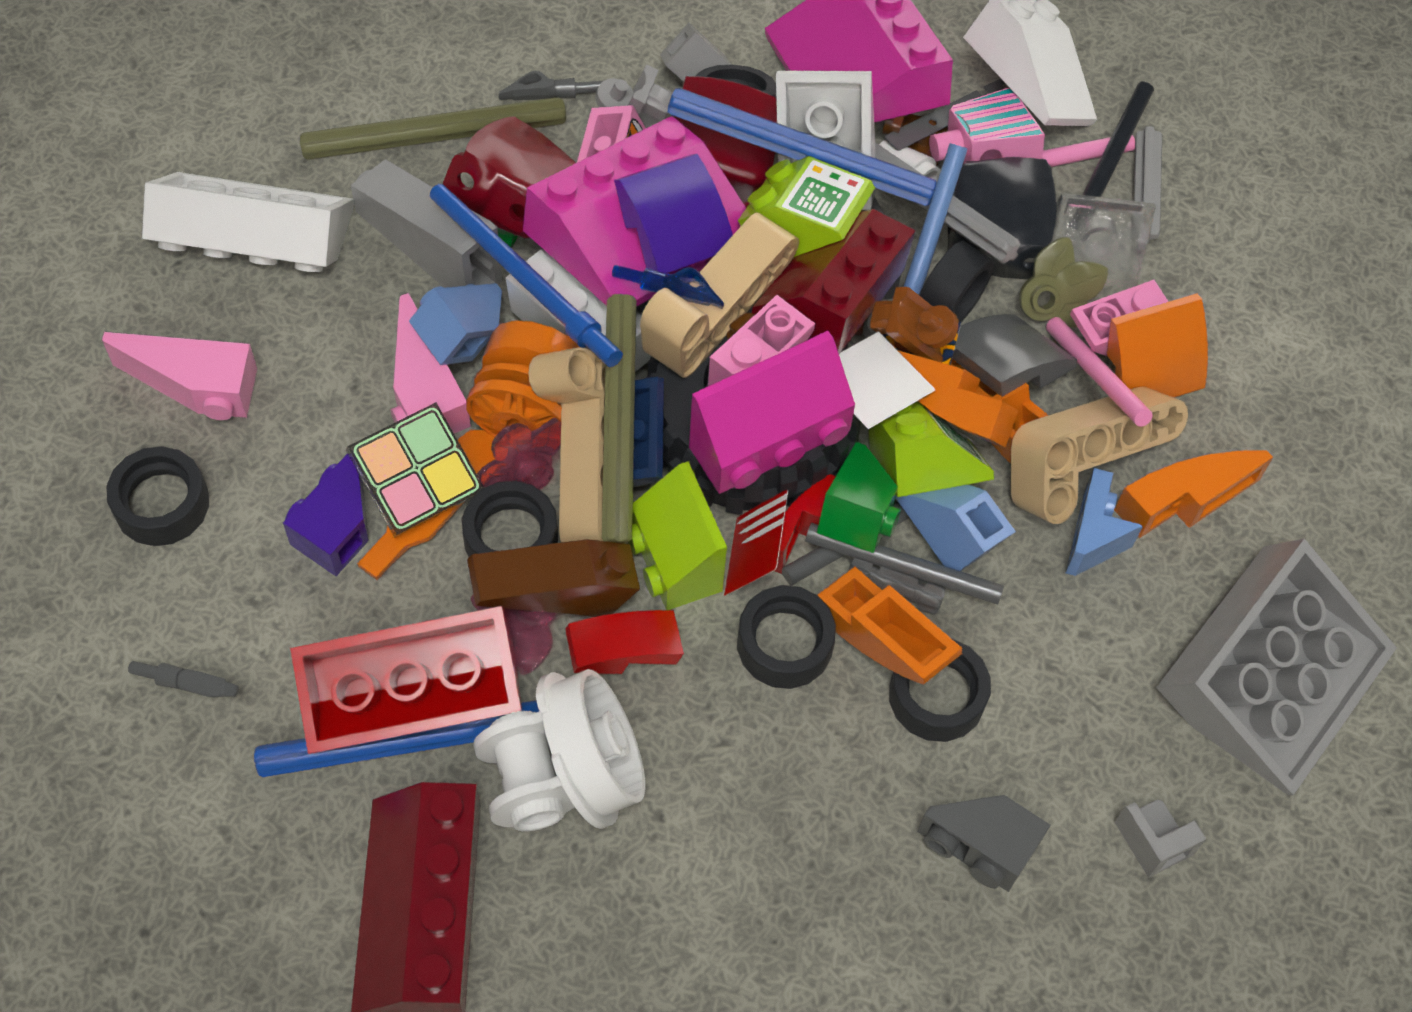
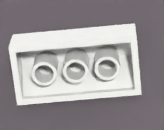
(245, 220)

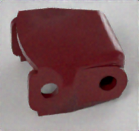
(740, 161)
(503, 163)

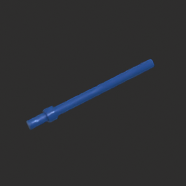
(579, 325)

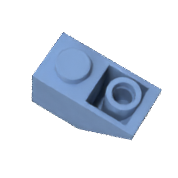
(458, 320)
(958, 523)

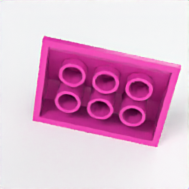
(868, 35)
(580, 216)

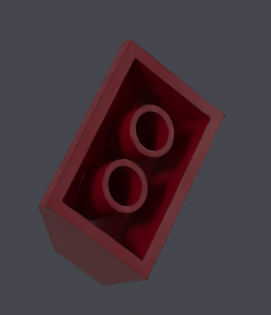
(846, 278)

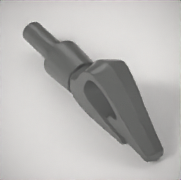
(537, 86)
(185, 679)

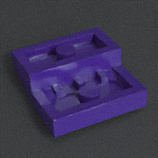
(674, 213)

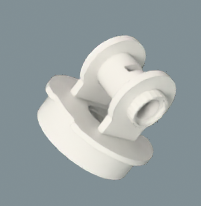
(590, 750)

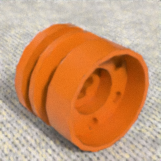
(503, 386)

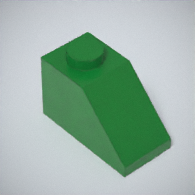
(860, 502)

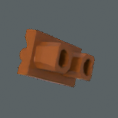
(915, 323)

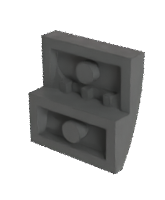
(1009, 353)

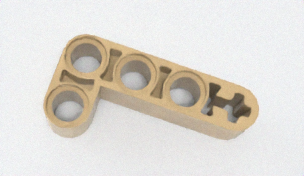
(686, 332)
(578, 383)
(1058, 446)

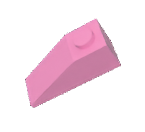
(199, 374)
(420, 377)

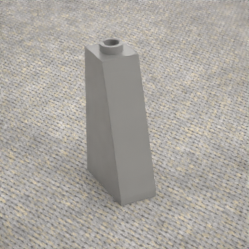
(408, 217)

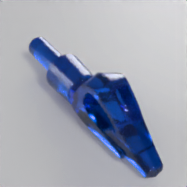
(678, 283)

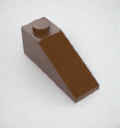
(556, 578)

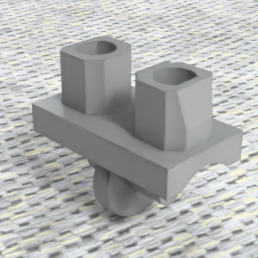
(647, 97)

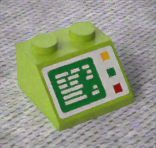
(810, 201)
(926, 452)

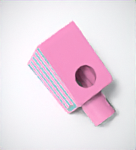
(991, 129)

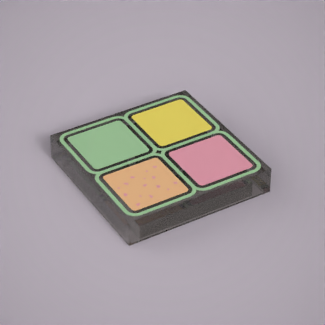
(414, 469)

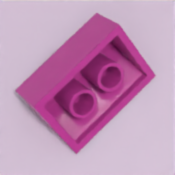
(771, 413)

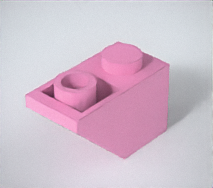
(1095, 317)
(763, 336)

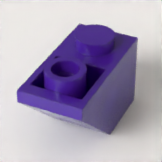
(332, 519)

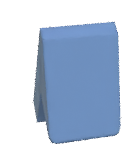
(1098, 533)

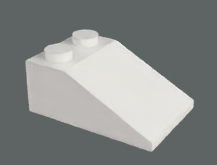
(1035, 58)
(830, 107)

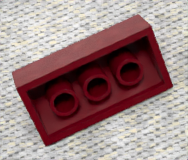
(418, 900)

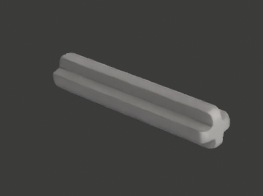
(1148, 173)

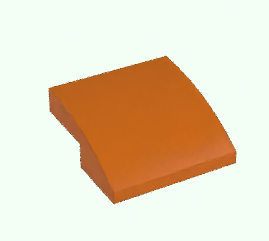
(1162, 347)

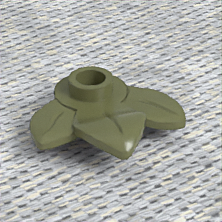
(1068, 282)

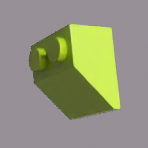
(678, 540)

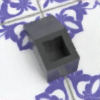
(987, 835)

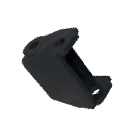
(1016, 197)

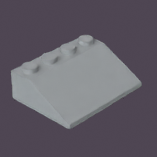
(1279, 664)

